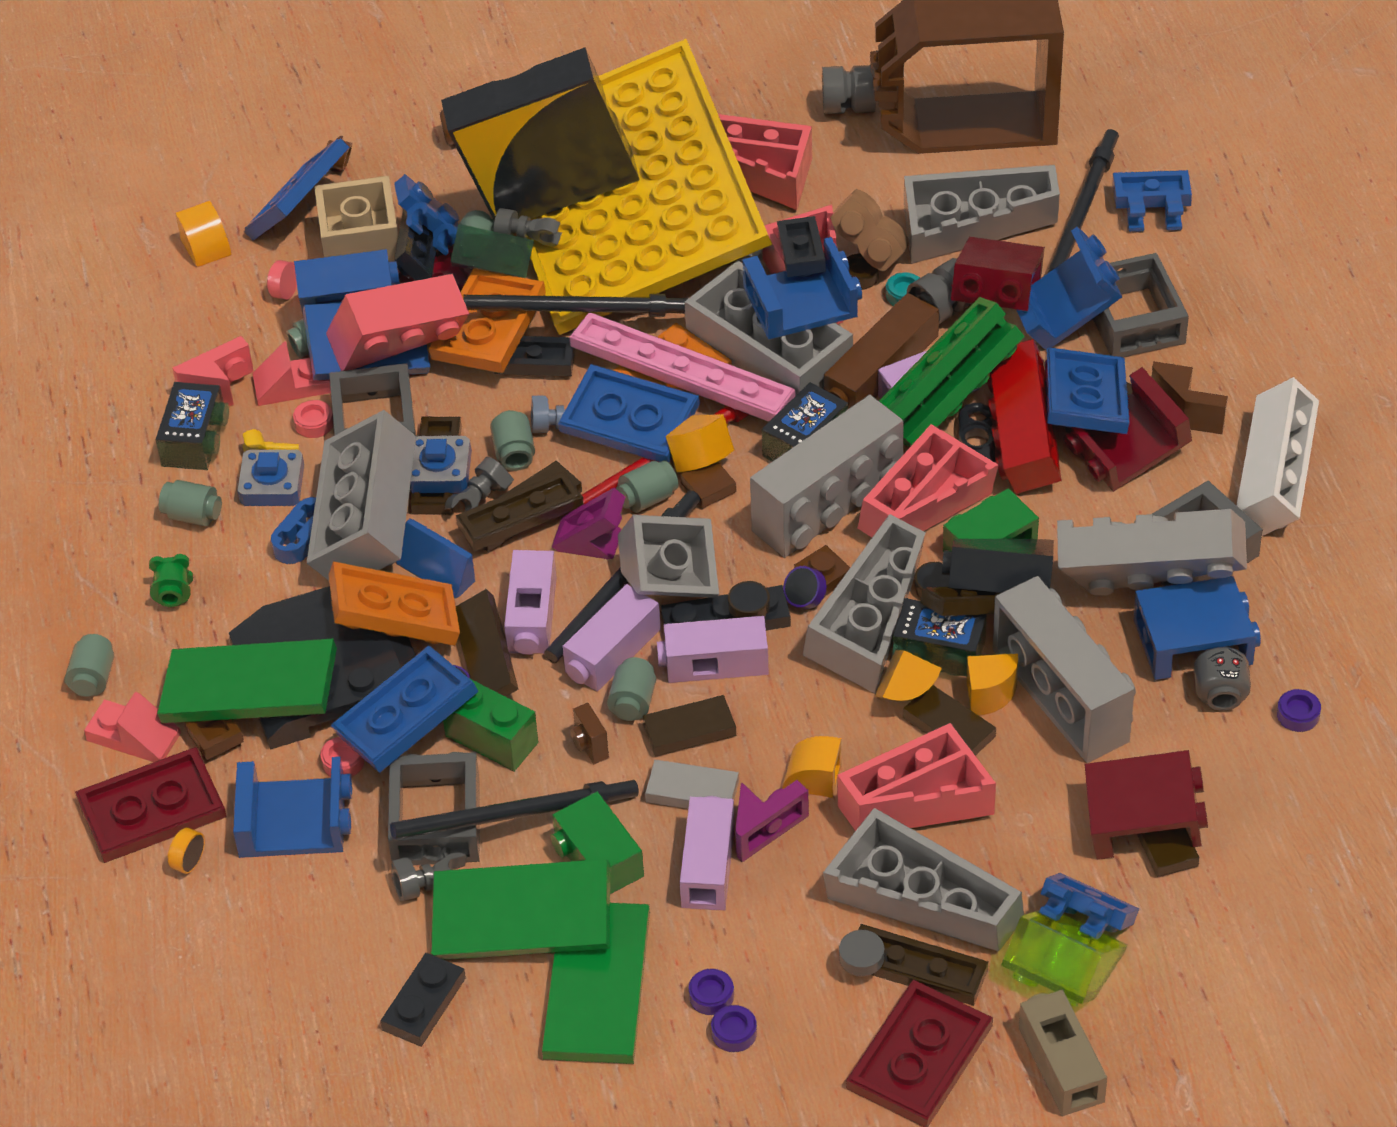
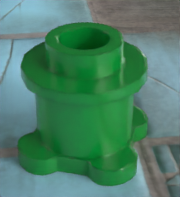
(170, 580)

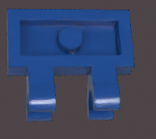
(1152, 189)
(426, 210)
(1072, 896)

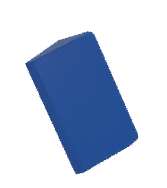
(436, 558)

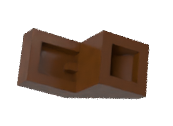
(1203, 409)

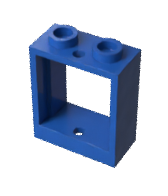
(333, 277)

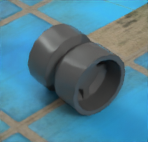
(848, 89)
(936, 290)

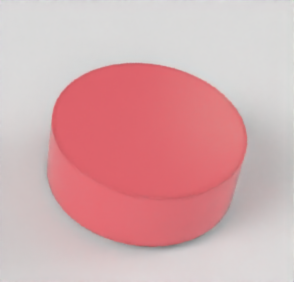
(282, 280)
(313, 419)
(351, 761)

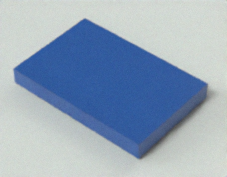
(296, 189)
(322, 358)
(1086, 390)
(626, 412)
(404, 708)

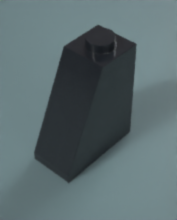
(997, 563)

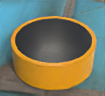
(186, 850)

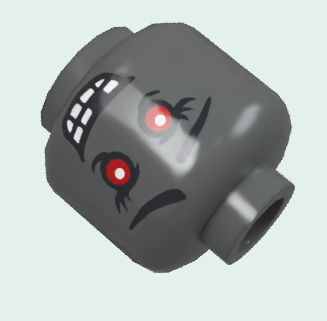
(1222, 678)

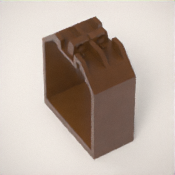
(969, 120)

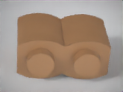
(877, 236)

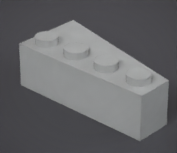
(981, 204)
(1152, 550)
(861, 614)
(922, 884)

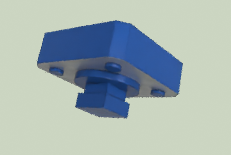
(441, 464)
(271, 478)

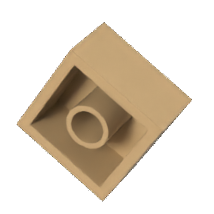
(357, 217)

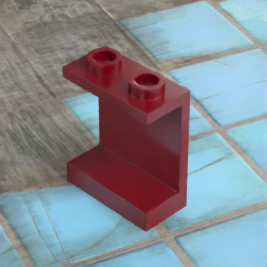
(997, 272)
(1153, 434)
(1143, 797)

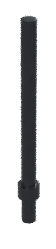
(1099, 163)
(655, 305)
(612, 586)
(510, 810)

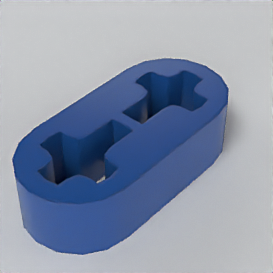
(292, 528)

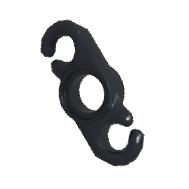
(969, 427)

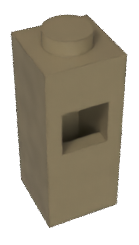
(1062, 1052)

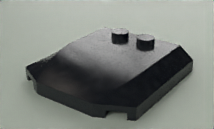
(360, 665)

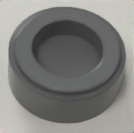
(861, 953)

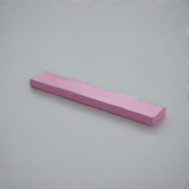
(681, 367)

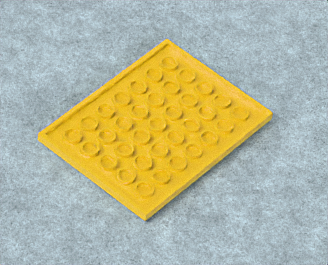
(682, 213)

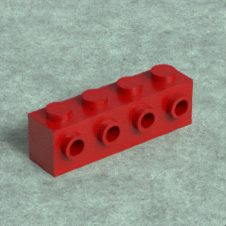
(1022, 430)

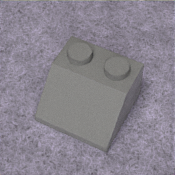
(669, 556)

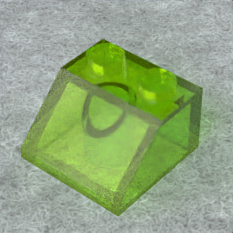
(1061, 956)

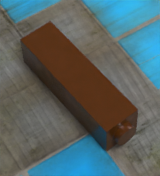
(898, 335)

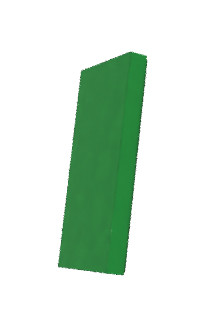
(247, 681)
(521, 909)
(599, 994)

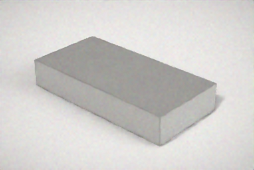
(675, 782)

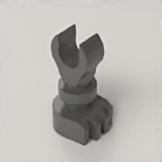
(541, 230)
(490, 476)
(408, 881)

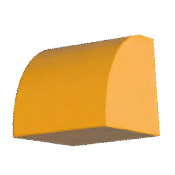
(203, 234)
(699, 442)
(907, 677)
(991, 681)
(815, 765)

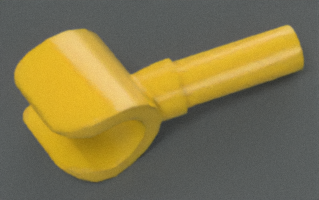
(254, 441)

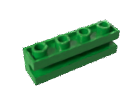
(952, 368)

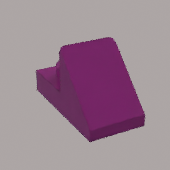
(592, 527)
(764, 822)

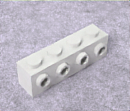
(1278, 455)

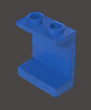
(1071, 293)
(802, 303)
(1193, 619)
(291, 814)

